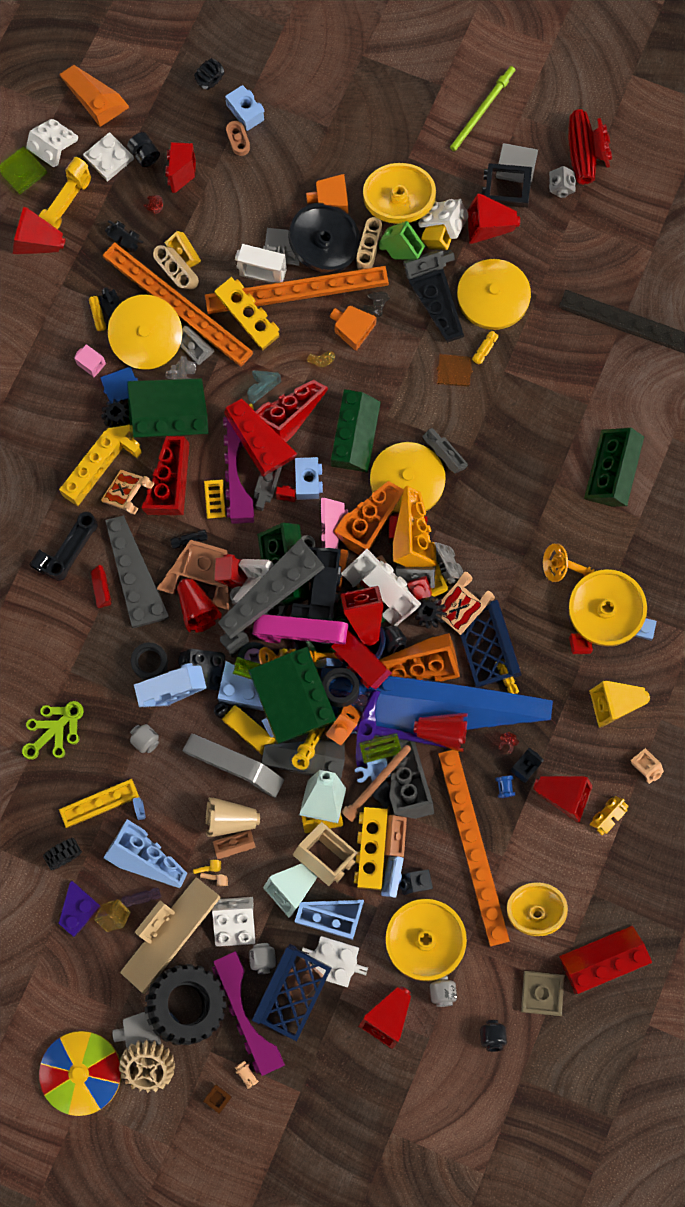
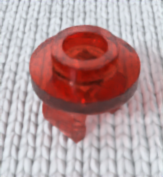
(155, 204)
(509, 739)

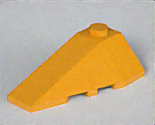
(412, 539)

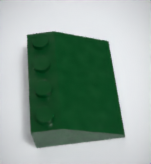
(167, 408)
(292, 695)

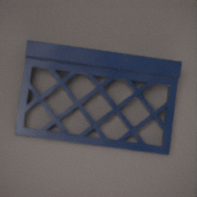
(504, 643)
(276, 984)

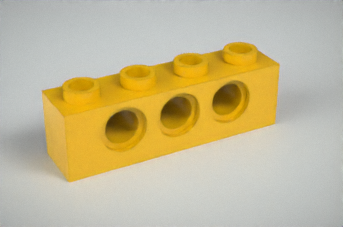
(261, 338)
(91, 468)
(379, 818)

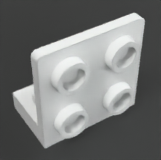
(234, 921)

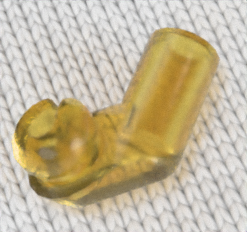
(323, 360)

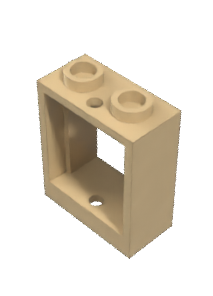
(332, 842)

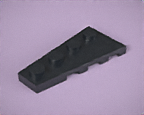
(438, 301)

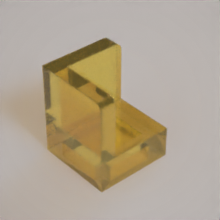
(112, 915)

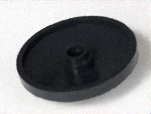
(324, 238)

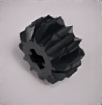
(209, 74)
(110, 412)
(436, 606)

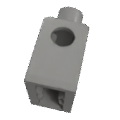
(136, 1029)

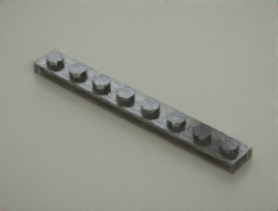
(623, 320)

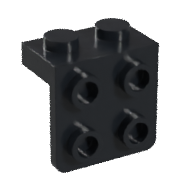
(211, 663)

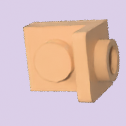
(648, 765)

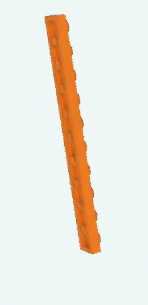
(306, 288)
(184, 308)
(473, 848)

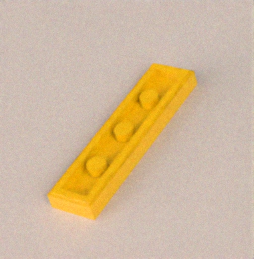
(98, 803)

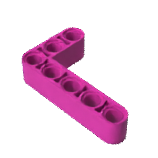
(273, 628)

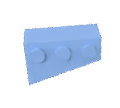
(170, 686)

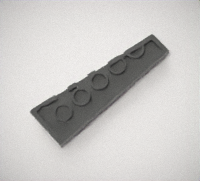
(280, 581)
(137, 584)

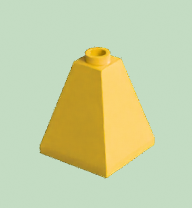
(616, 700)

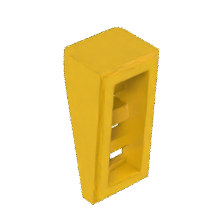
(213, 483)

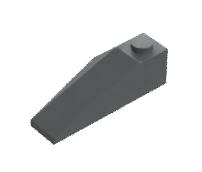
(328, 757)
(409, 787)

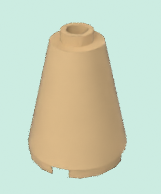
(229, 817)

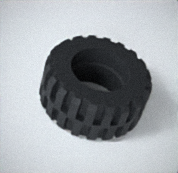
(211, 1004)

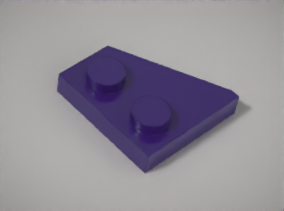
(77, 909)

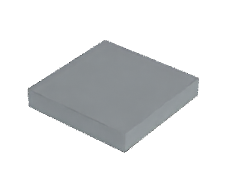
(516, 156)

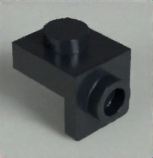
(527, 765)
(416, 882)

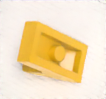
(122, 433)

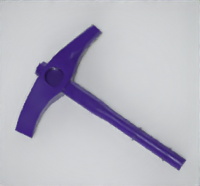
(367, 729)

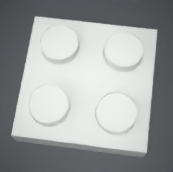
(108, 156)

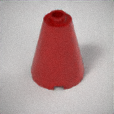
(197, 608)
(443, 730)

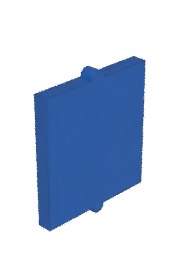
(116, 384)

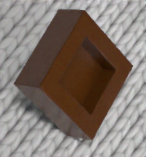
(217, 1099)

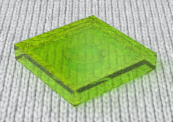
(22, 170)

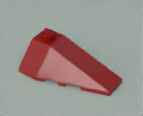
(291, 411)

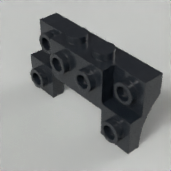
(322, 588)

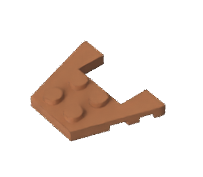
(197, 563)

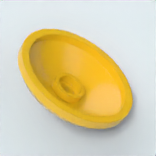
(533, 901)

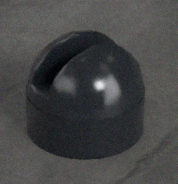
(222, 713)

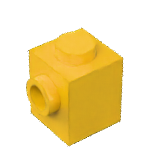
(436, 237)

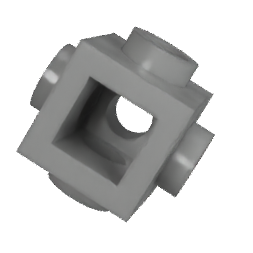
(562, 181)

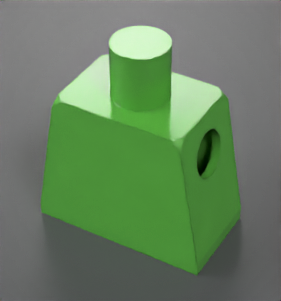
(401, 242)

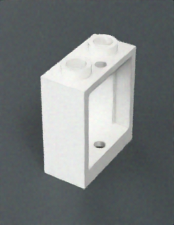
(261, 264)

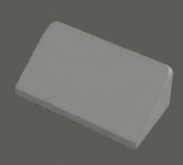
(195, 345)

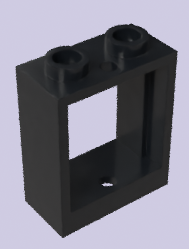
(508, 201)

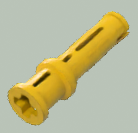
(306, 750)

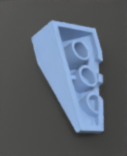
(138, 854)

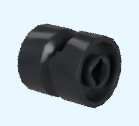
(143, 149)

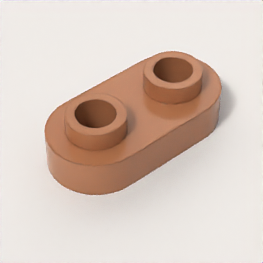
(238, 139)

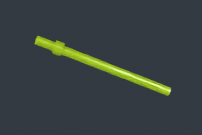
(502, 82)

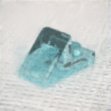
(266, 382)

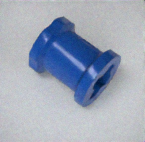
(505, 786)

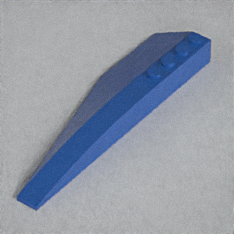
(407, 699)

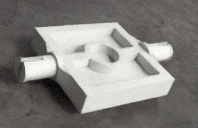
(340, 957)

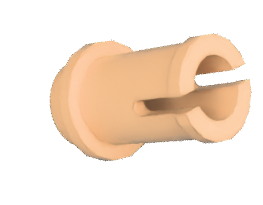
(246, 1074)

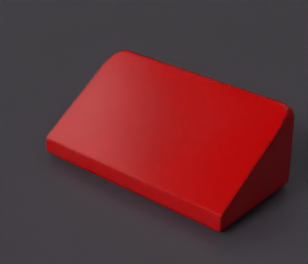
(100, 587)

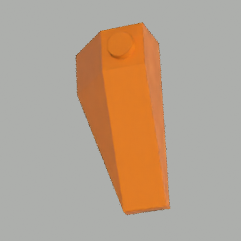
(95, 96)
(364, 524)
(427, 659)

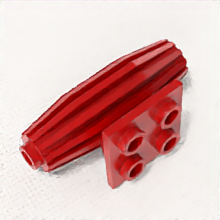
(587, 146)

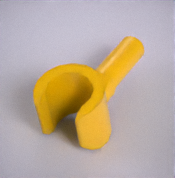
(215, 866)

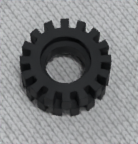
(62, 854)

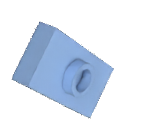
(392, 876)

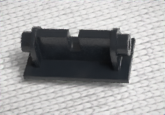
(129, 239)
(109, 301)

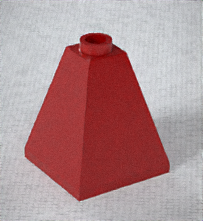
(490, 219)
(36, 235)
(364, 613)
(565, 793)
(388, 1017)

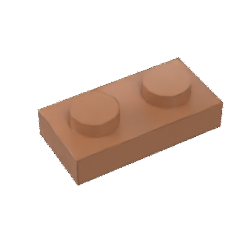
(395, 836)
(234, 844)

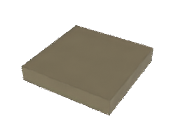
(542, 993)

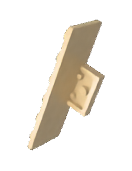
(166, 932)

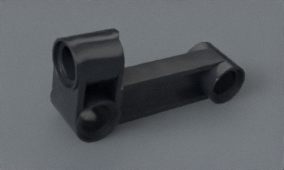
(68, 551)

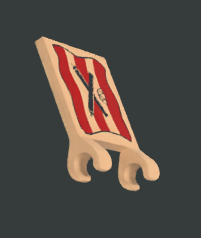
(124, 489)
(462, 605)

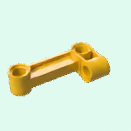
(77, 178)

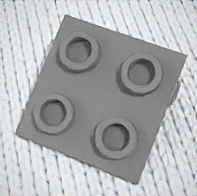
(278, 241)
(452, 569)

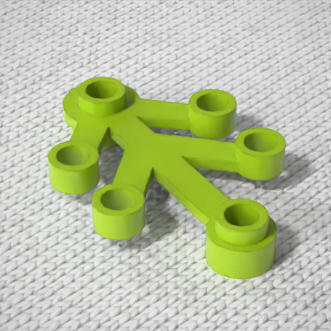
(55, 728)

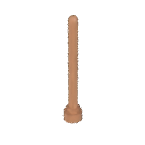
(352, 810)

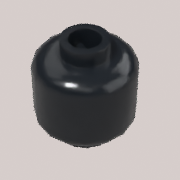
(394, 639)
(493, 1036)

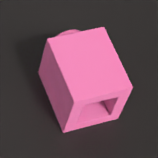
(89, 360)

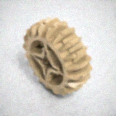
(147, 1059)

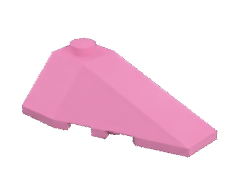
(331, 515)

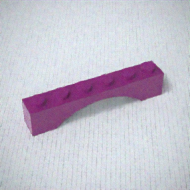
(241, 504)
(265, 1053)

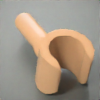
(222, 880)

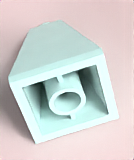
(323, 797)
(290, 887)

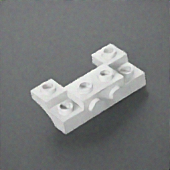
(392, 588)

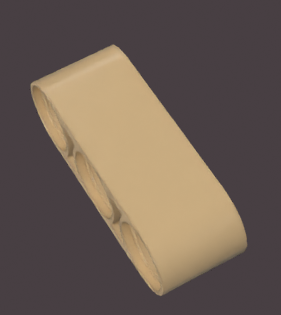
(372, 237)
(168, 264)

